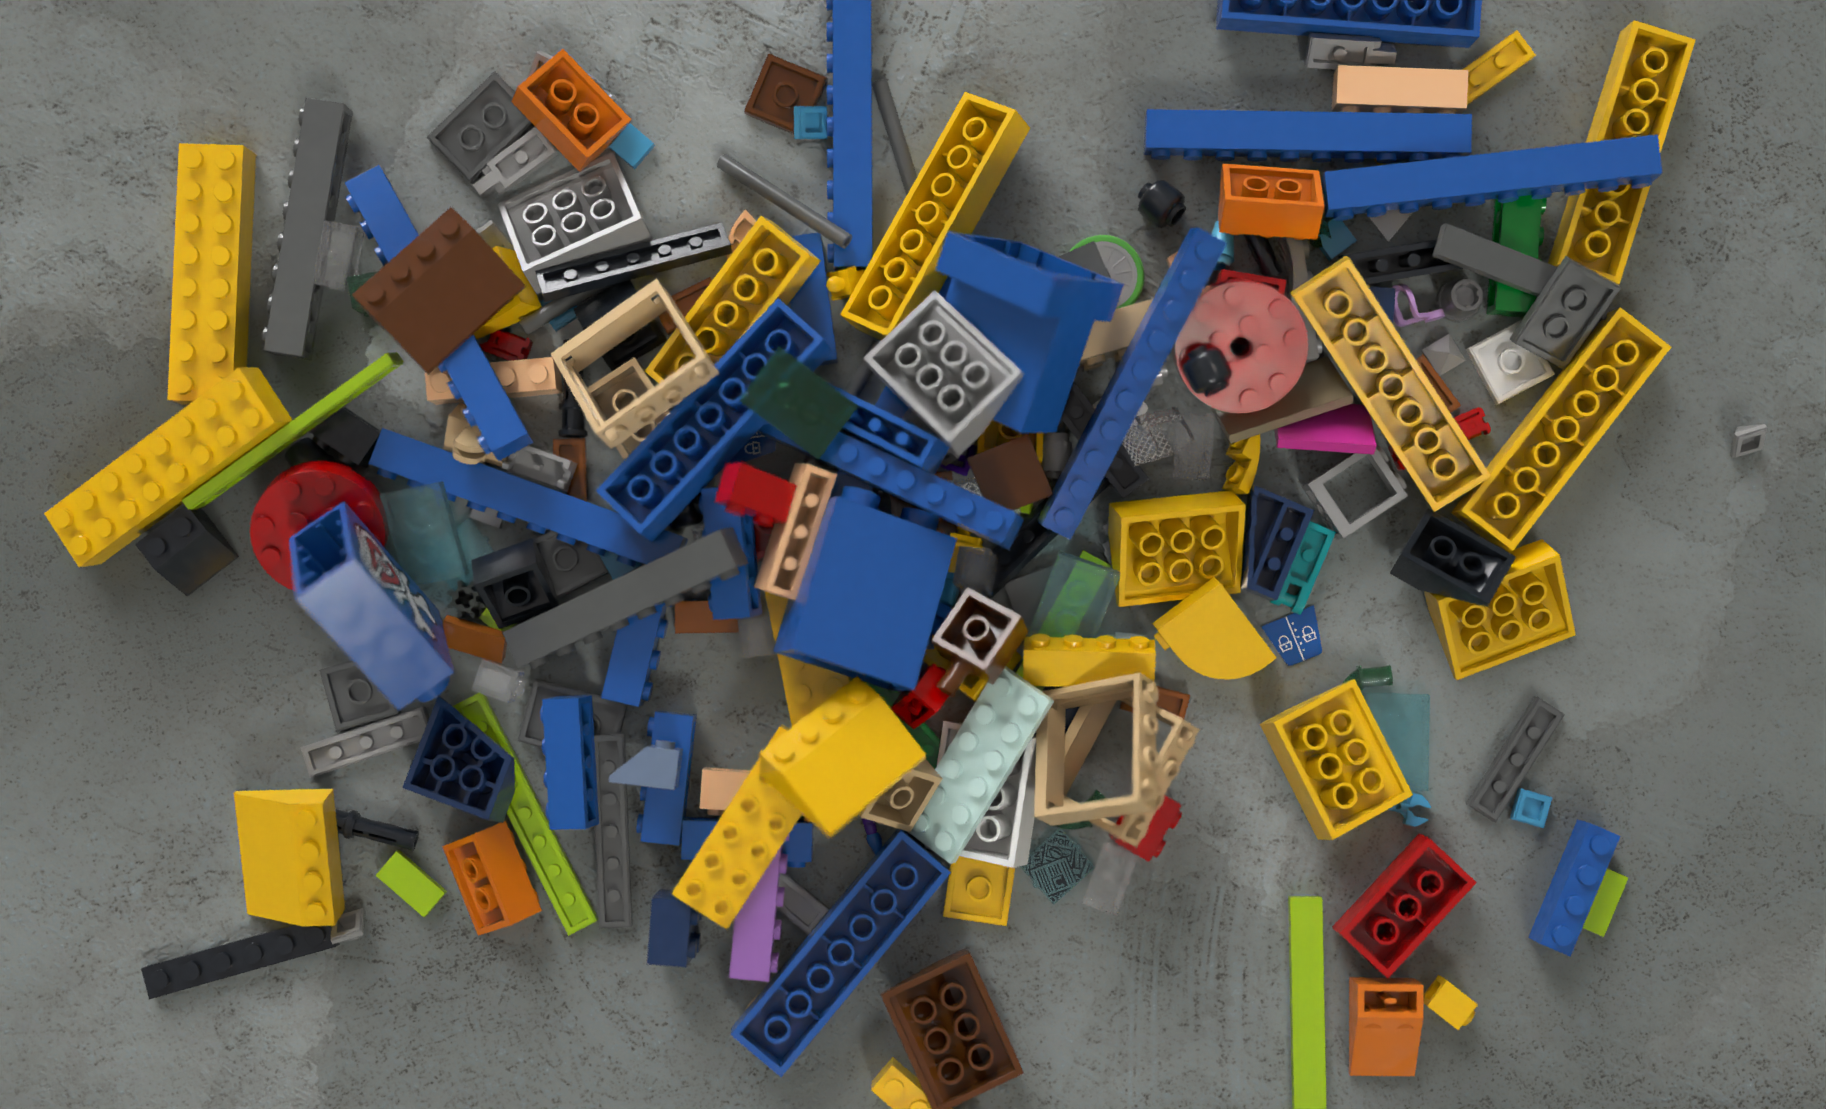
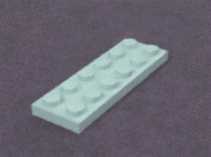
(980, 762)

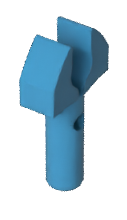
(1408, 817)

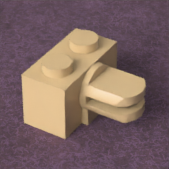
(463, 440)

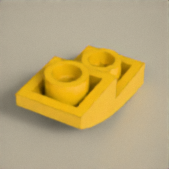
(1243, 471)

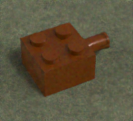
(977, 640)

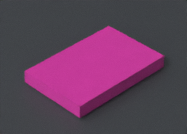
(1338, 430)

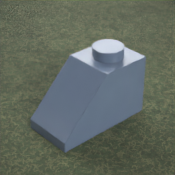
(652, 767)

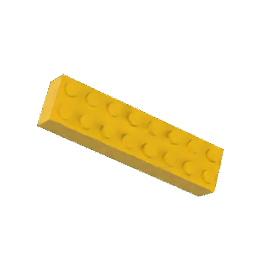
(1633, 103)
(944, 198)
(210, 267)
(1390, 383)
(1561, 429)
(167, 466)

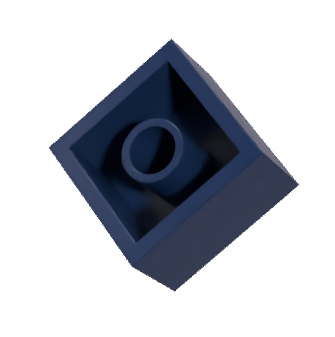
(672, 931)

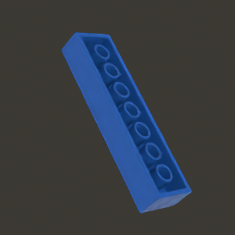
(1396, 21)
(705, 426)
(839, 952)

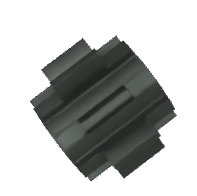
(459, 595)

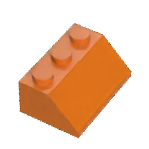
(570, 109)
(1270, 201)
(492, 878)

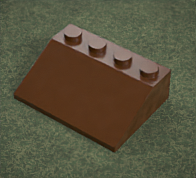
(439, 290)
(951, 1031)

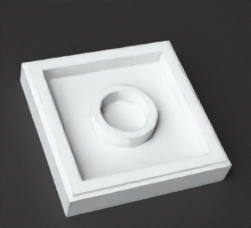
(1506, 366)

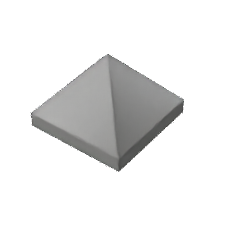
(1443, 354)
(1748, 439)
(348, 927)

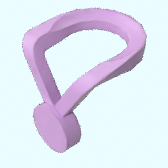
(1427, 317)

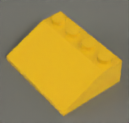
(1176, 545)
(1523, 616)
(840, 757)
(1336, 760)
(290, 855)

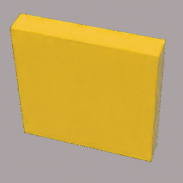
(978, 891)

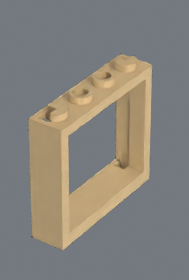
(610, 332)
(1080, 739)
(1051, 750)

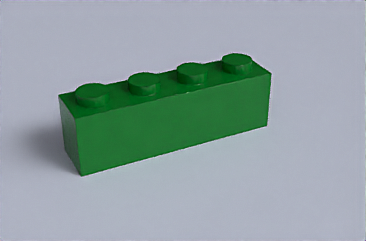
(1518, 228)

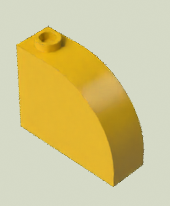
(1213, 635)

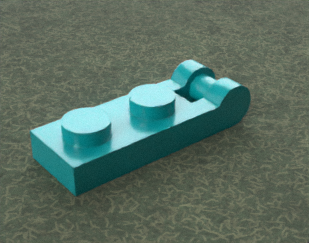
(1306, 566)

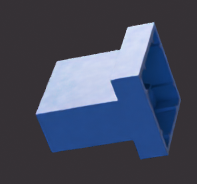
(1033, 313)

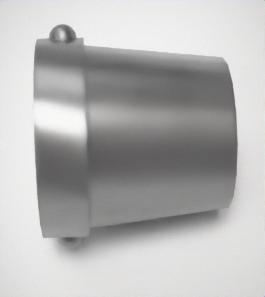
(1459, 299)

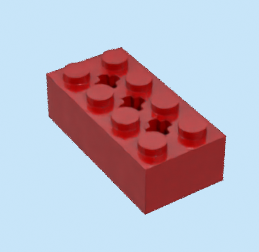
(1424, 909)

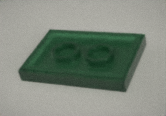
(798, 403)

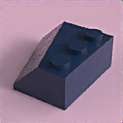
(462, 766)

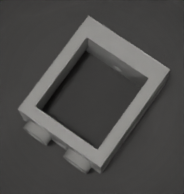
(1328, 508)

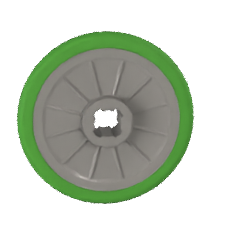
(1121, 264)

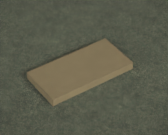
(1315, 393)

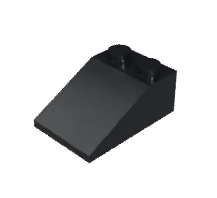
(1452, 561)

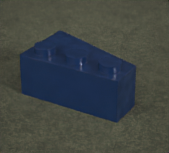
(1271, 541)

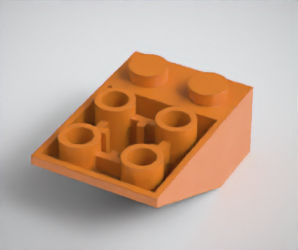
(1384, 1025)

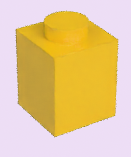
(1449, 1003)

